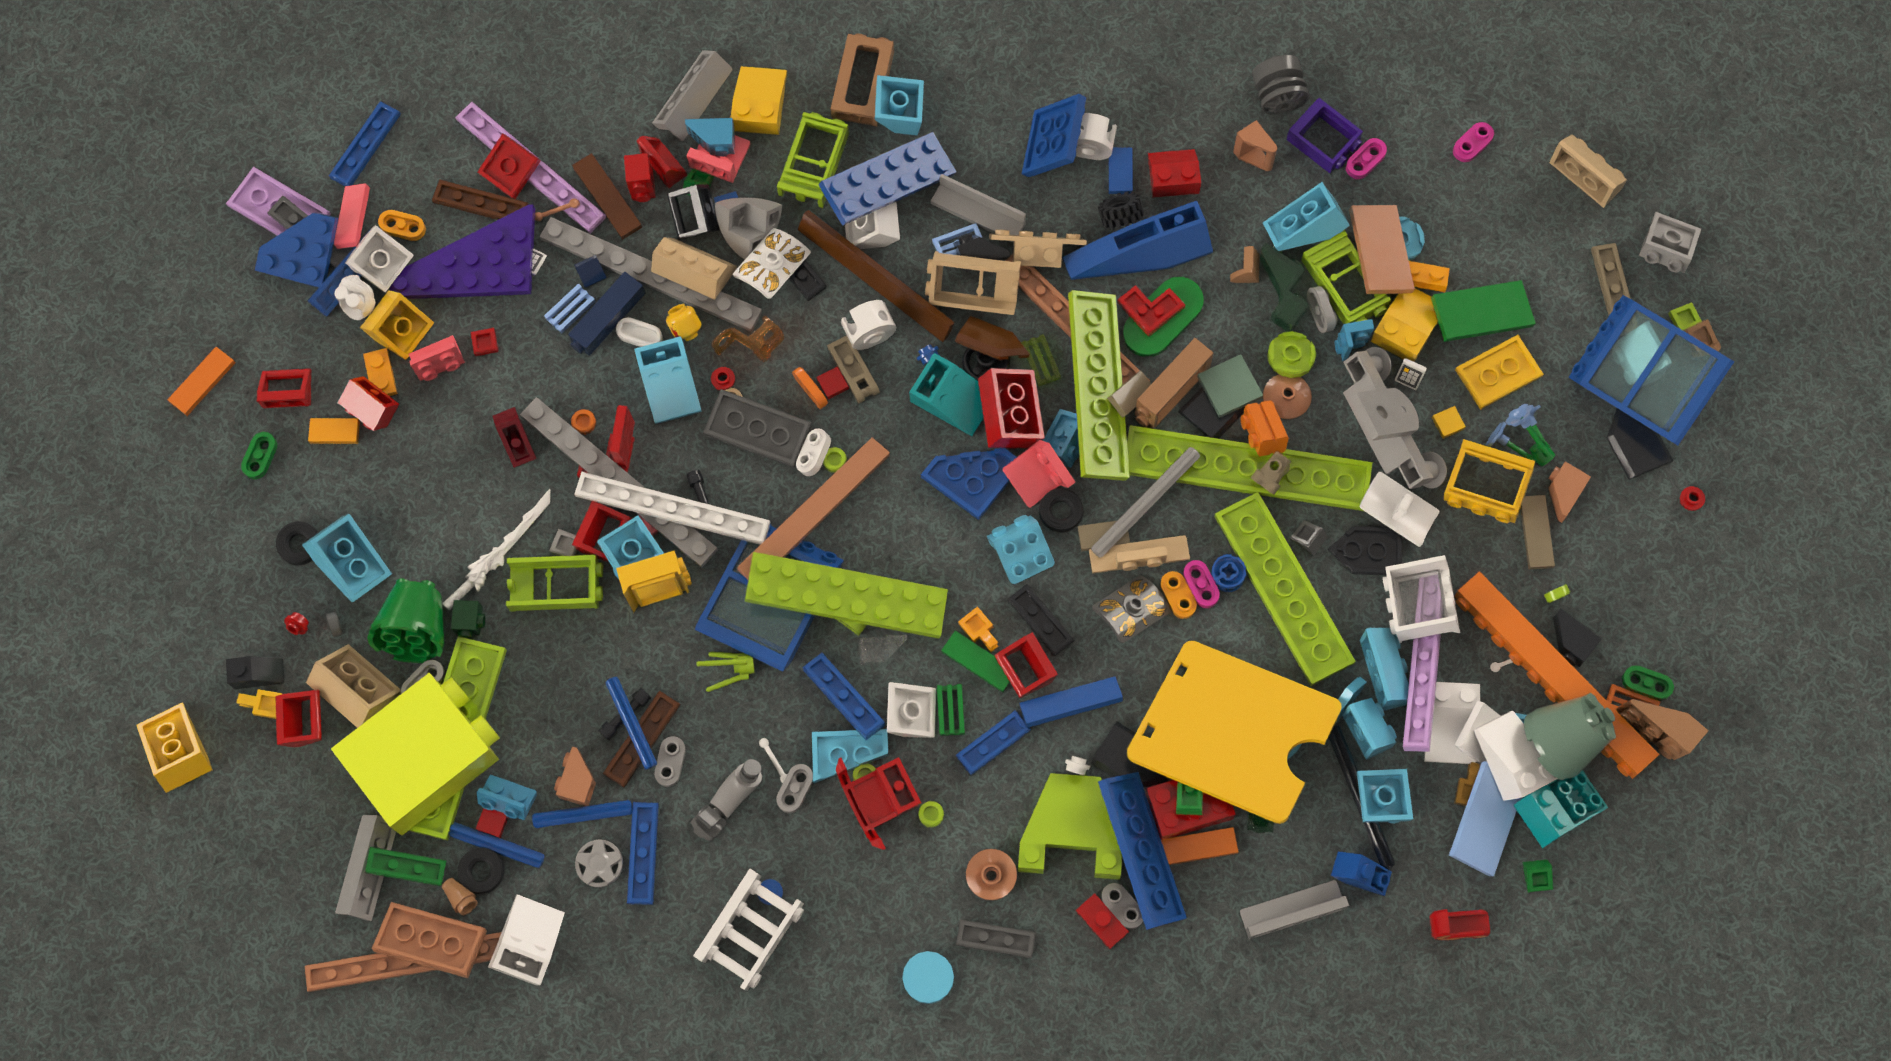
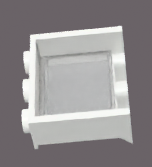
(1421, 598)

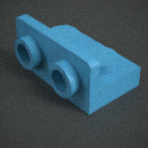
(1353, 336)
(1064, 437)
(506, 797)

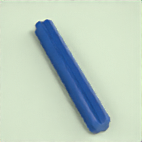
(631, 723)
(582, 814)
(496, 844)

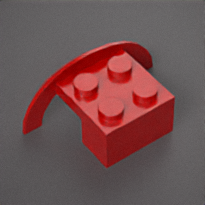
(878, 796)

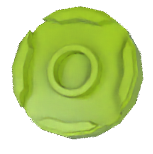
(1291, 354)

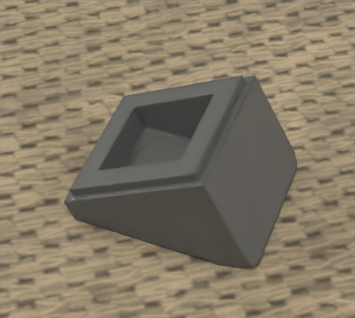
(1309, 537)

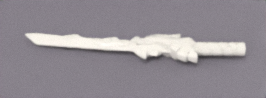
(491, 561)

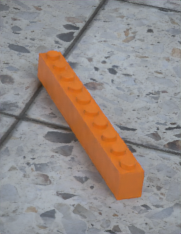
(1548, 666)

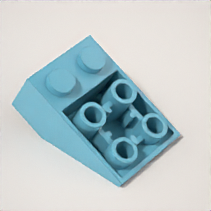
(668, 380)

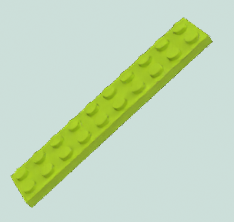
(1232, 463)

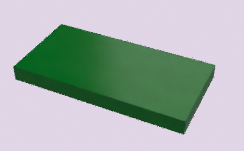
(1482, 310)

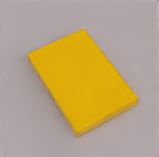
(1499, 372)

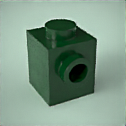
(467, 618)

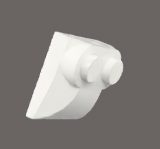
(379, 258)

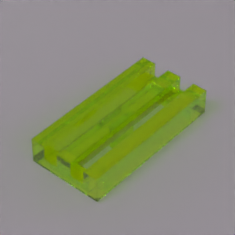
(1033, 342)

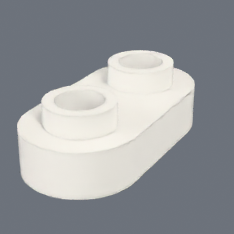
(813, 450)

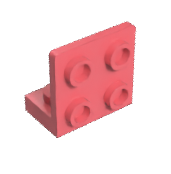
(720, 167)
(436, 358)
(1037, 473)

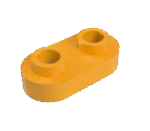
(403, 225)
(1177, 594)

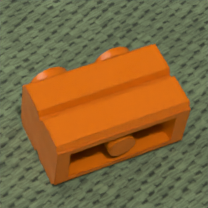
(1264, 428)

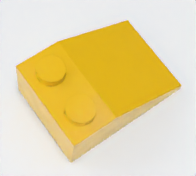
(758, 100)
(1406, 325)
(173, 748)

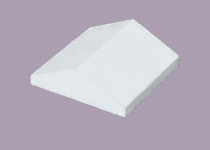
(911, 710)

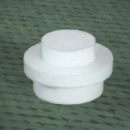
(1077, 765)

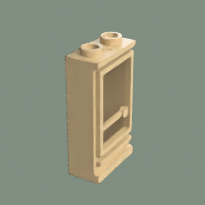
(1005, 288)

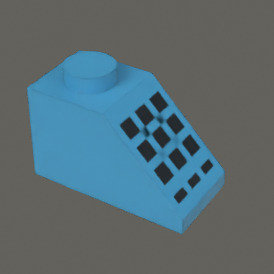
(713, 135)

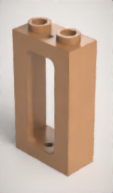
(856, 113)
(1172, 384)

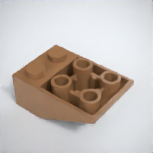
(1669, 729)

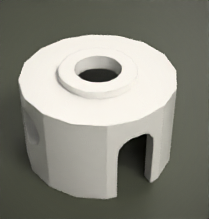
(1095, 140)
(871, 325)

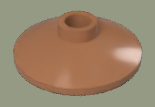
(1291, 406)
(988, 861)

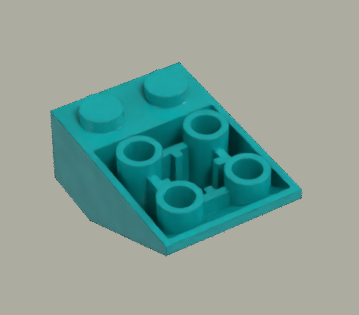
(949, 394)
(1560, 807)

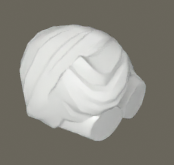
(355, 297)

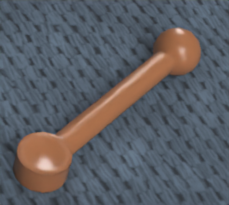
(574, 203)

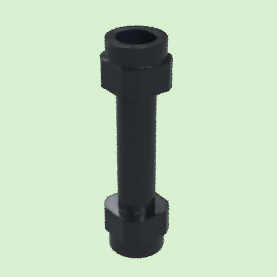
(696, 481)
(609, 730)

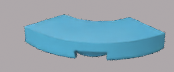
(1350, 694)

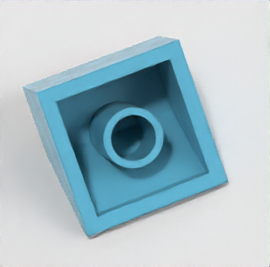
(899, 104)
(1369, 727)

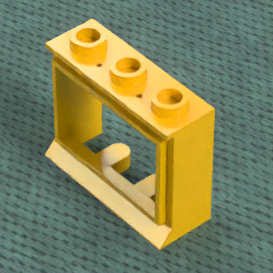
(1483, 505)
(654, 579)

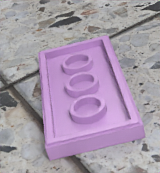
(260, 193)

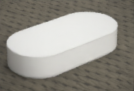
(638, 332)

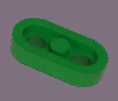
(257, 455)
(1647, 682)

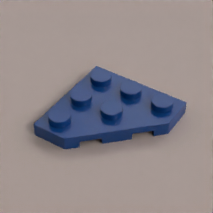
(300, 251)
(970, 478)

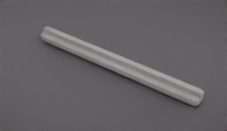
(1145, 502)

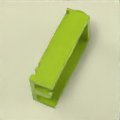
(806, 184)
(1329, 252)
(522, 582)

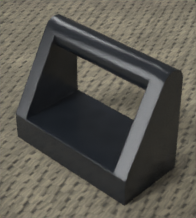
(703, 210)

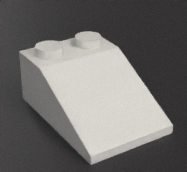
(1451, 711)
(1512, 757)

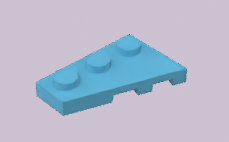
(848, 745)

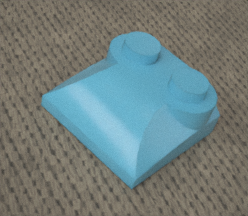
(629, 544)
(1385, 795)

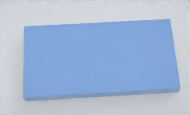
(1484, 825)

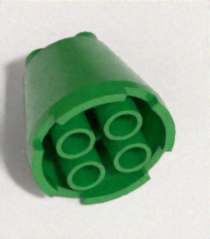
(409, 622)

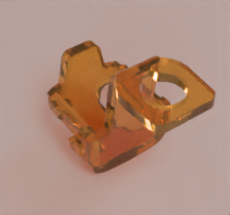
(756, 342)

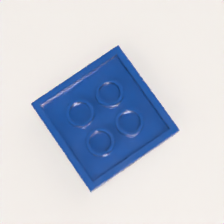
(1054, 135)

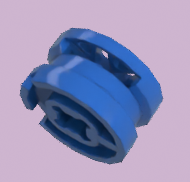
(1228, 572)

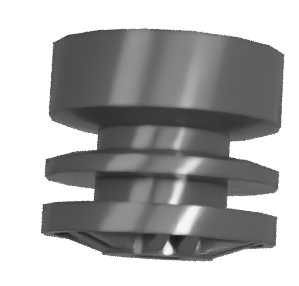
(1280, 84)

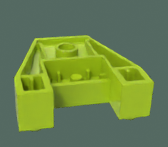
(1071, 817)

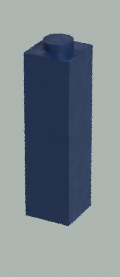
(606, 314)

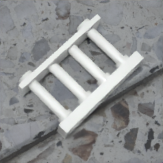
(723, 928)

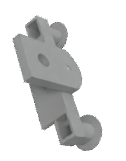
(1389, 420)

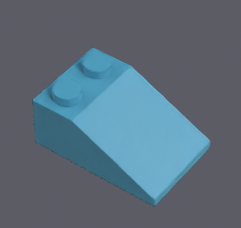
(1306, 220)
(347, 558)

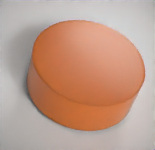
(583, 421)

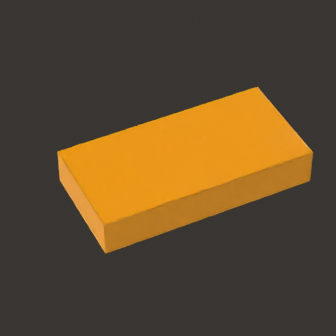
(334, 431)

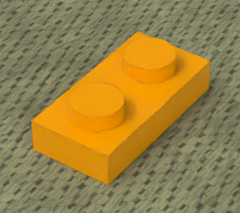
(1429, 276)
(380, 370)

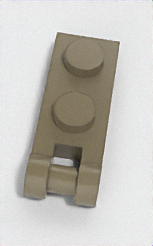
(853, 369)

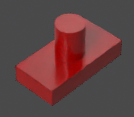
(1102, 921)

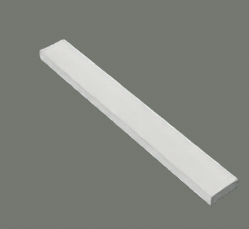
(672, 508)

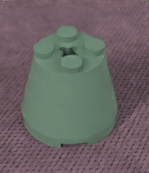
(1570, 734)

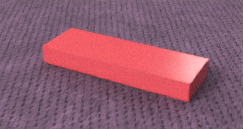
(351, 216)

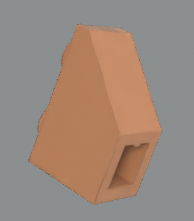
(577, 781)

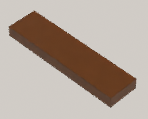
(607, 196)
(475, 200)
(652, 724)

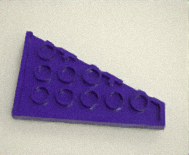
(480, 264)

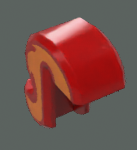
(1459, 924)

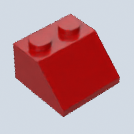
(1174, 173)

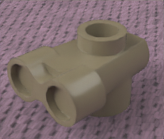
(1268, 477)

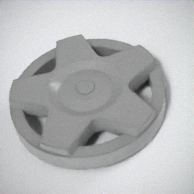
(599, 863)

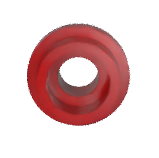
(728, 383)
(1689, 504)
(296, 623)

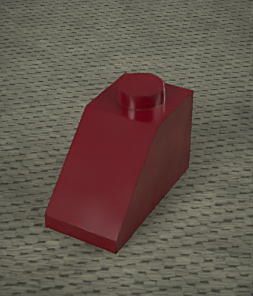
(514, 437)

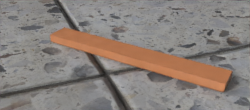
(1057, 307)
(821, 503)
(376, 967)

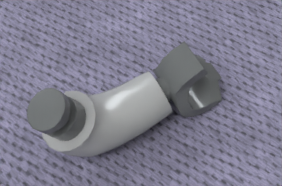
(731, 793)

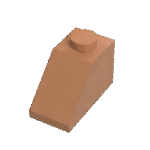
(1566, 488)

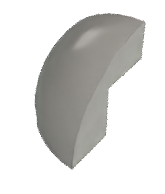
(746, 222)

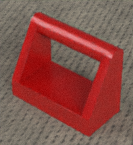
(661, 160)
(285, 398)
(592, 527)
(1037, 660)
(290, 718)

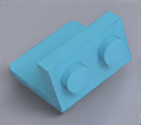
(1021, 548)

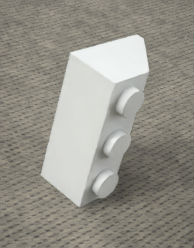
(875, 229)

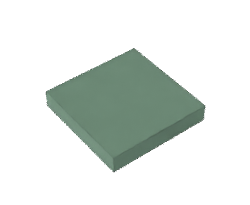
(1230, 386)

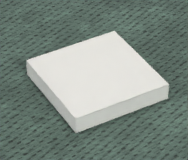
(1467, 739)

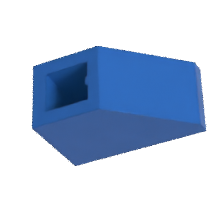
(1361, 872)

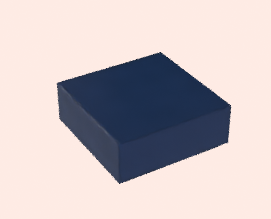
(590, 271)

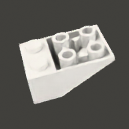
(527, 940)

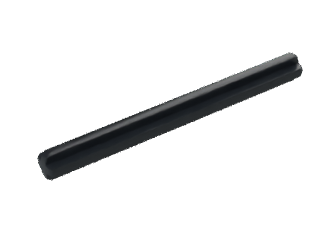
(1350, 773)

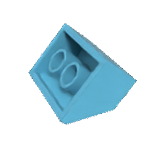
(1385, 667)

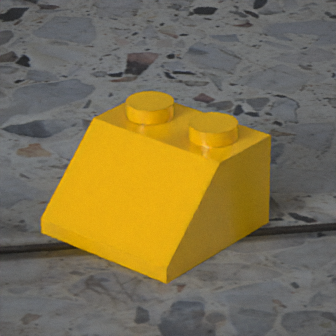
(397, 324)

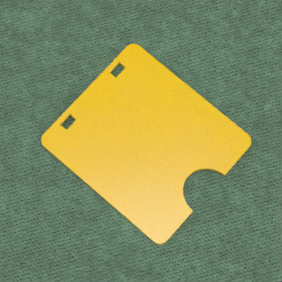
(1232, 730)

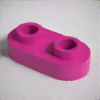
(1474, 141)
(1366, 160)
(1203, 584)

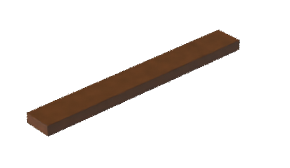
(875, 276)

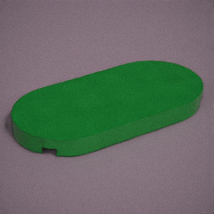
(1190, 295)

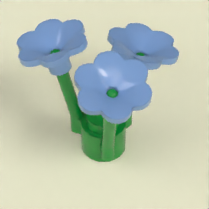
(1523, 416)

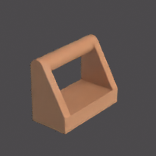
(1249, 147)

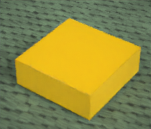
(1448, 422)

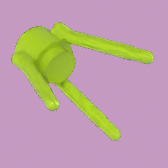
(742, 664)

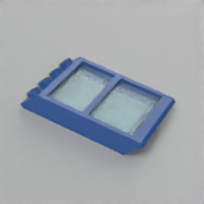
(1650, 369)
(757, 629)

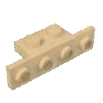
(1037, 250)
(1140, 554)

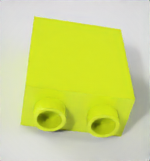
(417, 752)

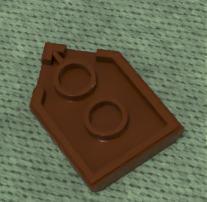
(990, 339)

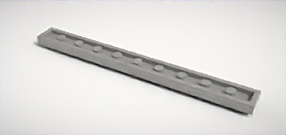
(621, 260)
(599, 464)

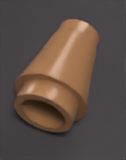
(461, 898)

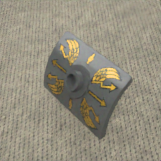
(1132, 608)

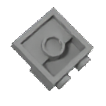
(1670, 243)

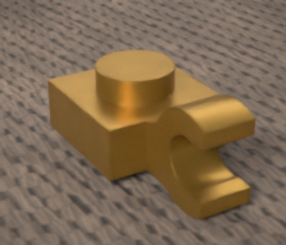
(1465, 785)

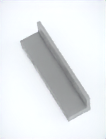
(693, 93)
(977, 207)
(361, 889)
(1293, 909)

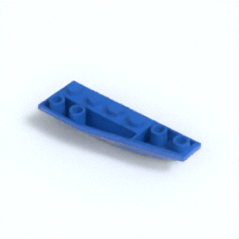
(1145, 245)

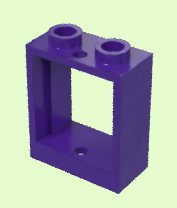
(1337, 121)

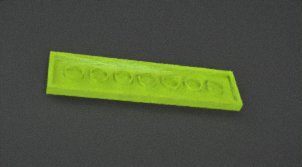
(1096, 378)
(1285, 589)
(846, 595)
(476, 671)

